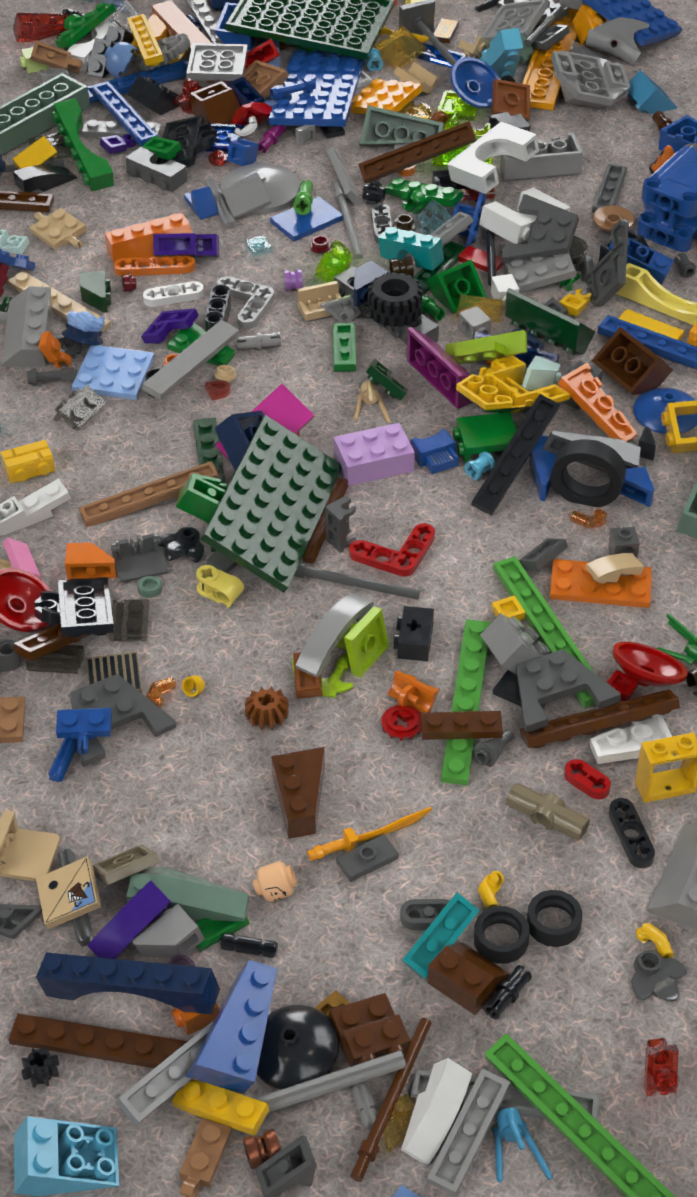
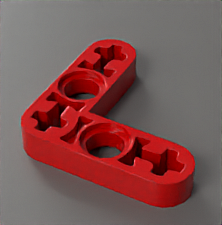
(395, 558)

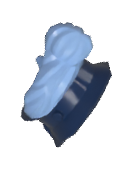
(84, 328)

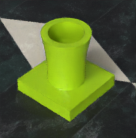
(365, 641)

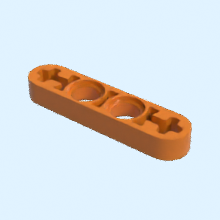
(154, 265)

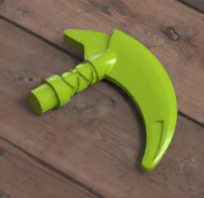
(333, 684)

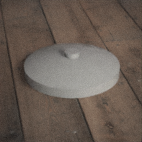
(277, 180)

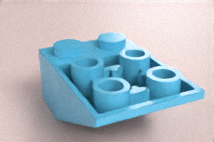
(64, 1157)

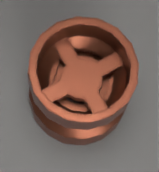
(255, 1151)

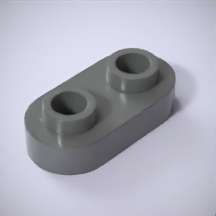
(424, 908)

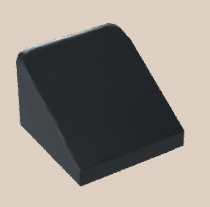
(647, 444)

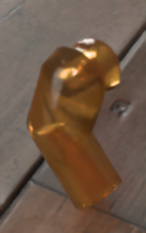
(589, 521)
(159, 687)

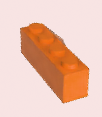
(138, 239)

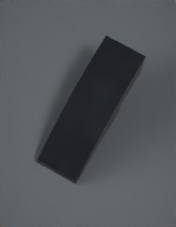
(42, 177)

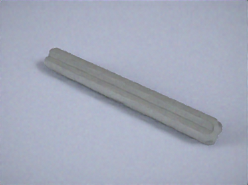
(334, 1081)

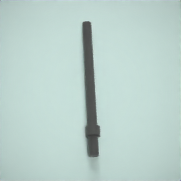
(304, 570)

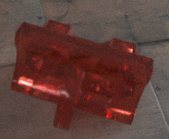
(184, 99)
(661, 1067)

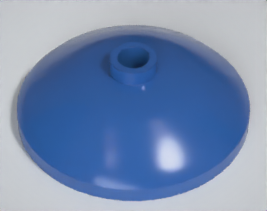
(473, 81)
(652, 403)

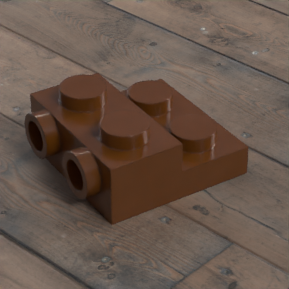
(369, 1029)

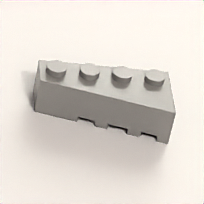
(553, 159)

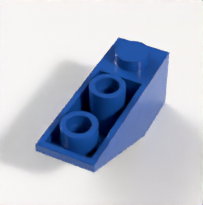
(649, 259)

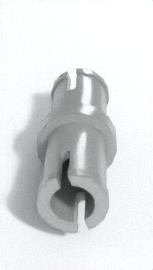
(258, 341)

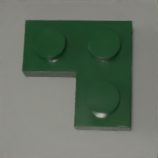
(380, 374)

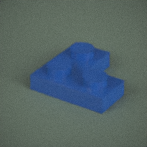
(19, 261)

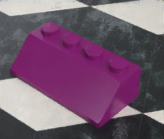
(436, 366)

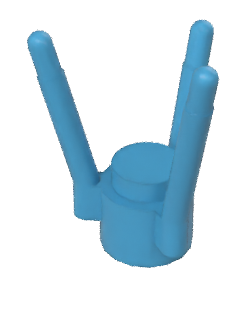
(512, 1129)

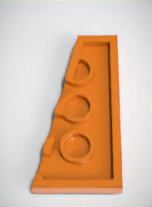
(600, 407)

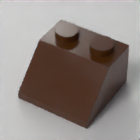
(465, 976)

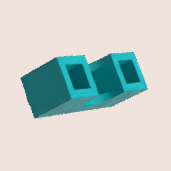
(424, 248)

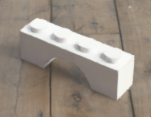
(83, 51)

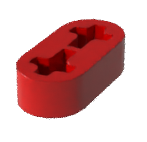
(587, 779)

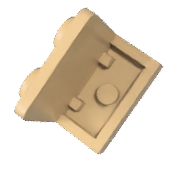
(25, 852)

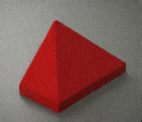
(265, 53)

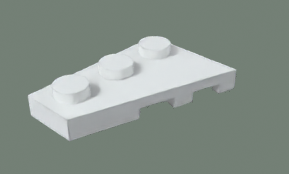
(626, 742)

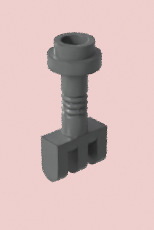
(64, 374)

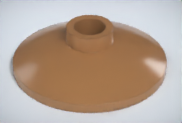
(608, 216)

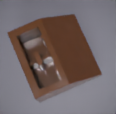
(215, 103)

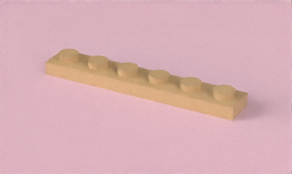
(61, 303)

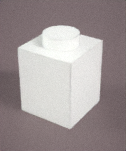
(500, 285)

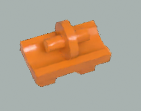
(412, 692)

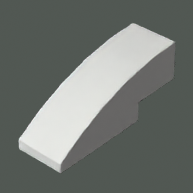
(436, 1110)

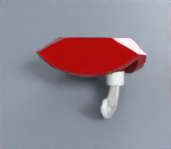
(250, 115)

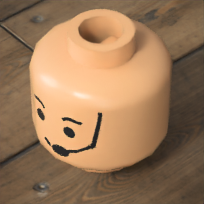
(275, 881)

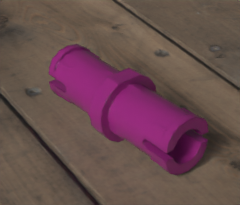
(271, 137)

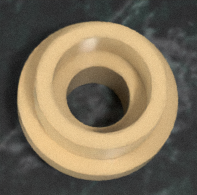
(225, 373)

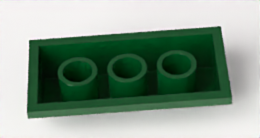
(547, 322)

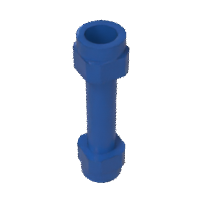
(277, 91)

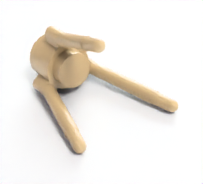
(370, 395)

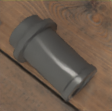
(685, 265)

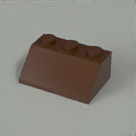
(631, 363)

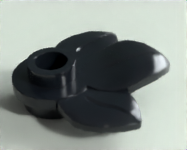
(183, 543)

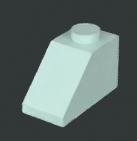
(541, 374)

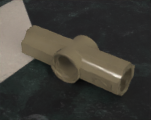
(548, 811)

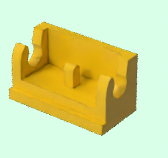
(35, 154)

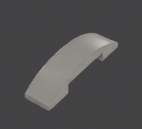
(329, 632)

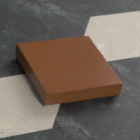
(511, 98)

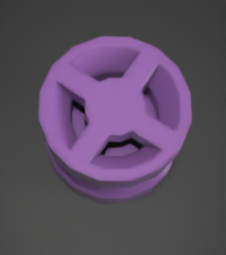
(293, 280)

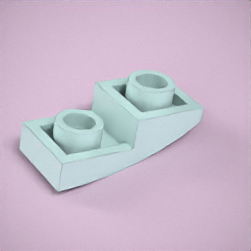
(14, 243)

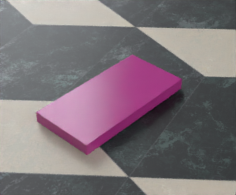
(283, 408)

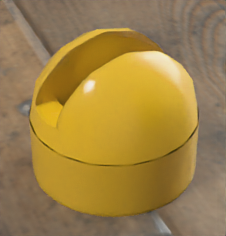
(190, 683)

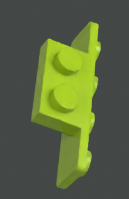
(488, 347)

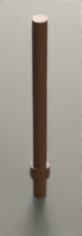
(369, 1148)

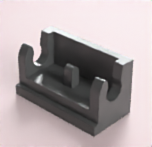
(337, 523)

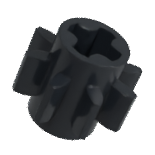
(374, 192)
(43, 1074)

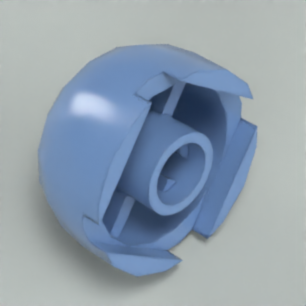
(119, 58)

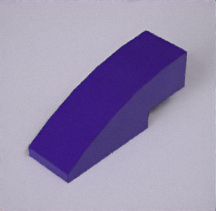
(186, 244)
(130, 922)

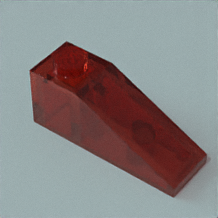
(37, 26)

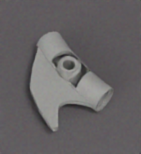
(623, 32)

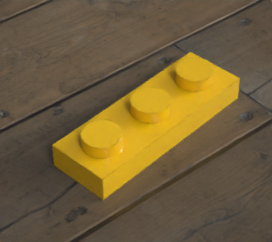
(221, 1106)

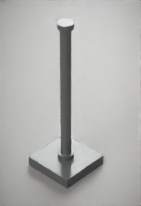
(419, 19)

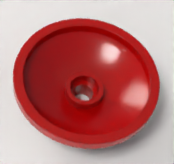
(17, 599)
(648, 664)

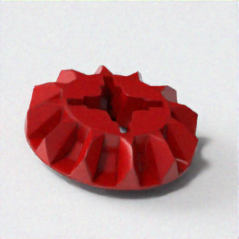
(406, 714)

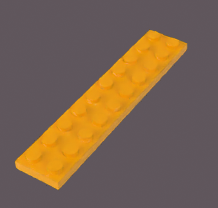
(541, 72)

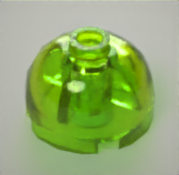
(334, 262)

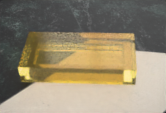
(489, 306)

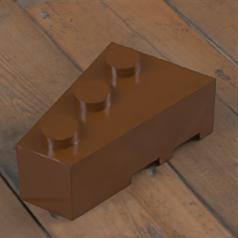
(299, 788)

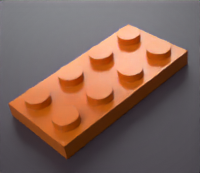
(574, 583)

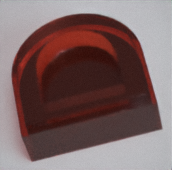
(217, 389)

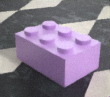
(374, 454)

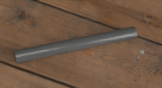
(544, 25)

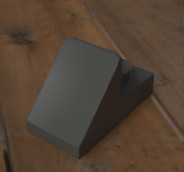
(287, 1167)

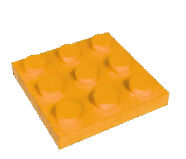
(385, 95)

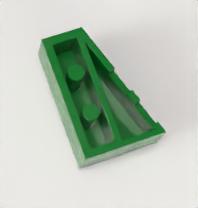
(201, 496)

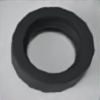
(501, 915)
(550, 936)

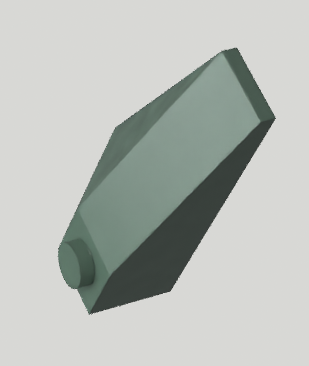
(193, 894)

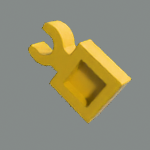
(575, 303)

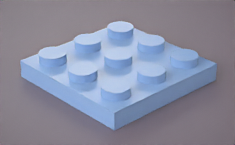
(114, 371)

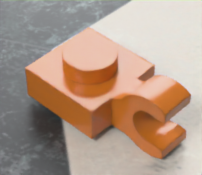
(51, 350)

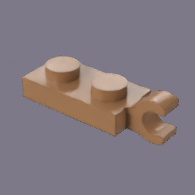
(54, 57)
(203, 1157)

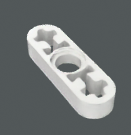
(157, 293)

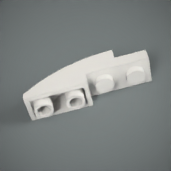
(33, 508)

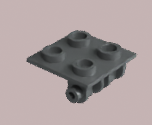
(139, 558)

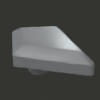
(342, 309)

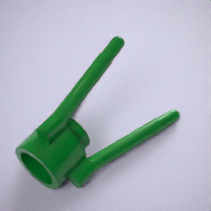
(691, 647)

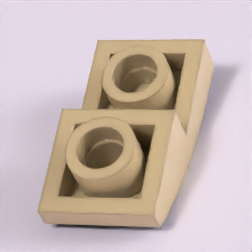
(612, 566)

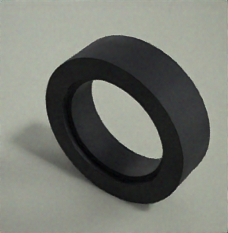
(593, 452)

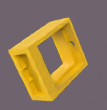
(669, 420)
(661, 751)

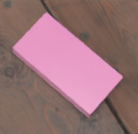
(20, 556)

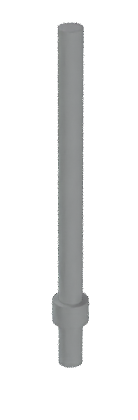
(342, 199)

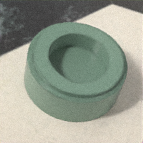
(149, 586)

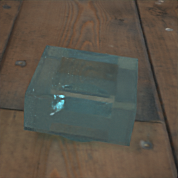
(258, 246)

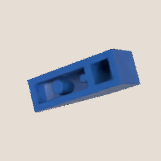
(541, 467)

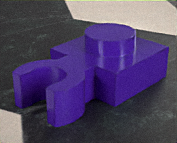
(116, 144)

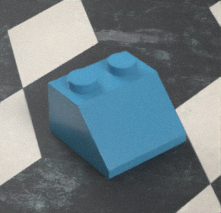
(648, 95)

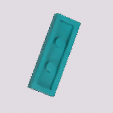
(440, 933)

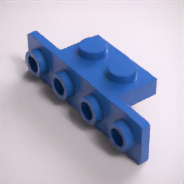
(475, 212)

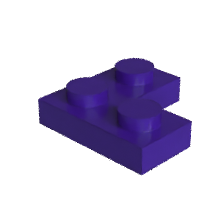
(168, 321)

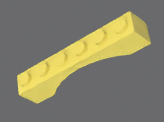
(645, 290)

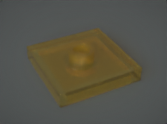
(400, 48)

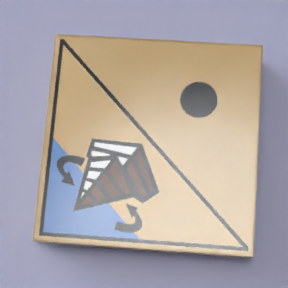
(68, 892)

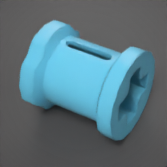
(372, 62)
(480, 465)

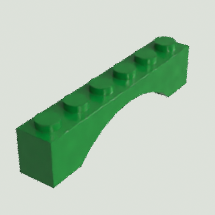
(94, 169)

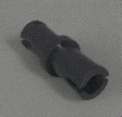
(507, 992)

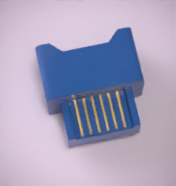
(435, 452)

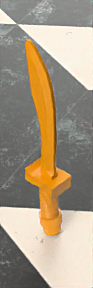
(350, 839)

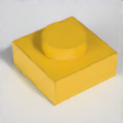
(509, 607)

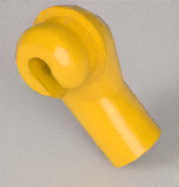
(489, 888)
(658, 937)

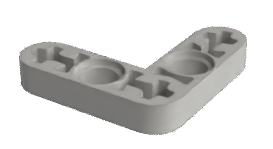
(254, 299)

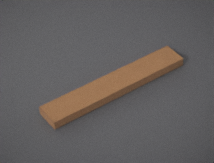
(141, 496)

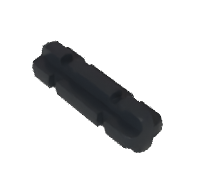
(249, 945)

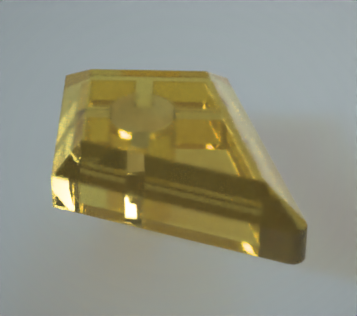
(398, 1122)

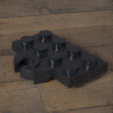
(193, 136)
(79, 607)

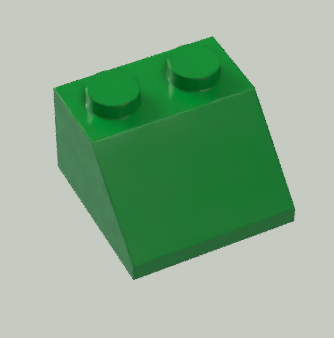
(455, 282)

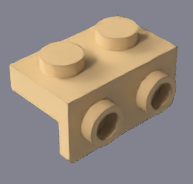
(470, 50)
(418, 75)
(311, 298)

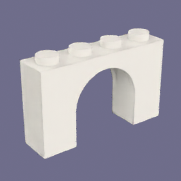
(503, 139)
(511, 224)

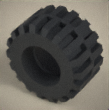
(395, 299)

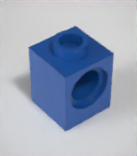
(242, 152)

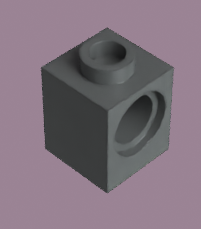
(623, 541)

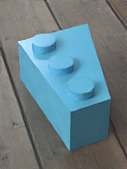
(504, 52)

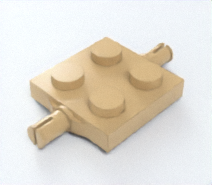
(58, 229)

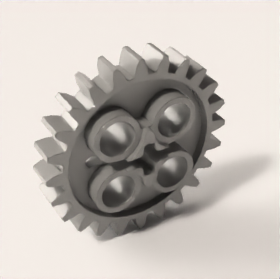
(170, 49)

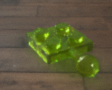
(456, 109)

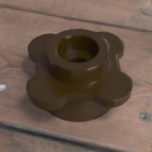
(404, 222)

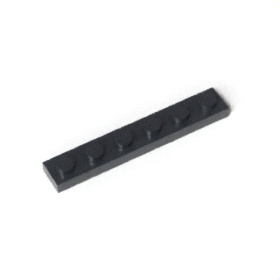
(515, 455)

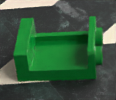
(483, 433)

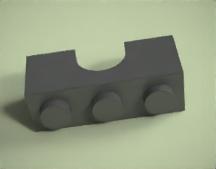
(166, 176)

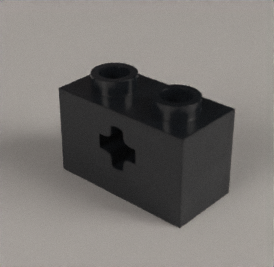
(415, 633)

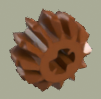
(266, 708)

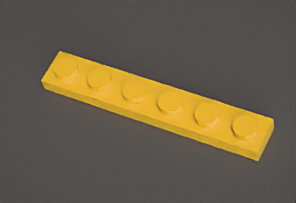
(145, 40)

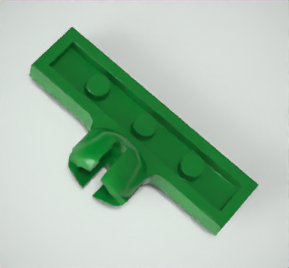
(80, 26)
(418, 194)

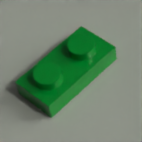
(163, 147)

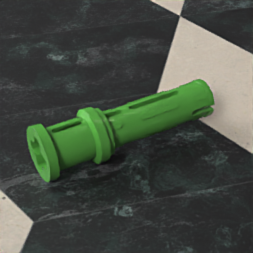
(303, 198)

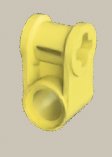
(220, 586)

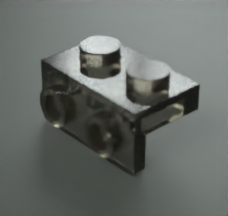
(80, 407)

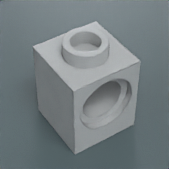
(474, 320)

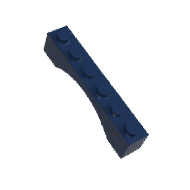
(179, 986)

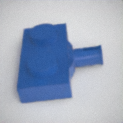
(84, 725)

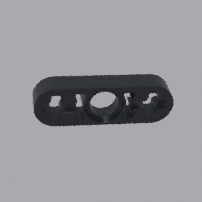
(632, 822)

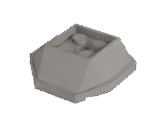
(589, 79)

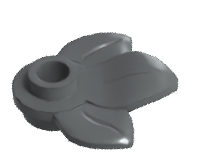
(659, 979)

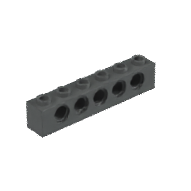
(423, 324)

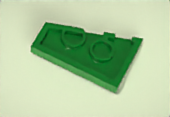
(186, 337)

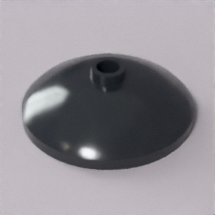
(304, 1057)

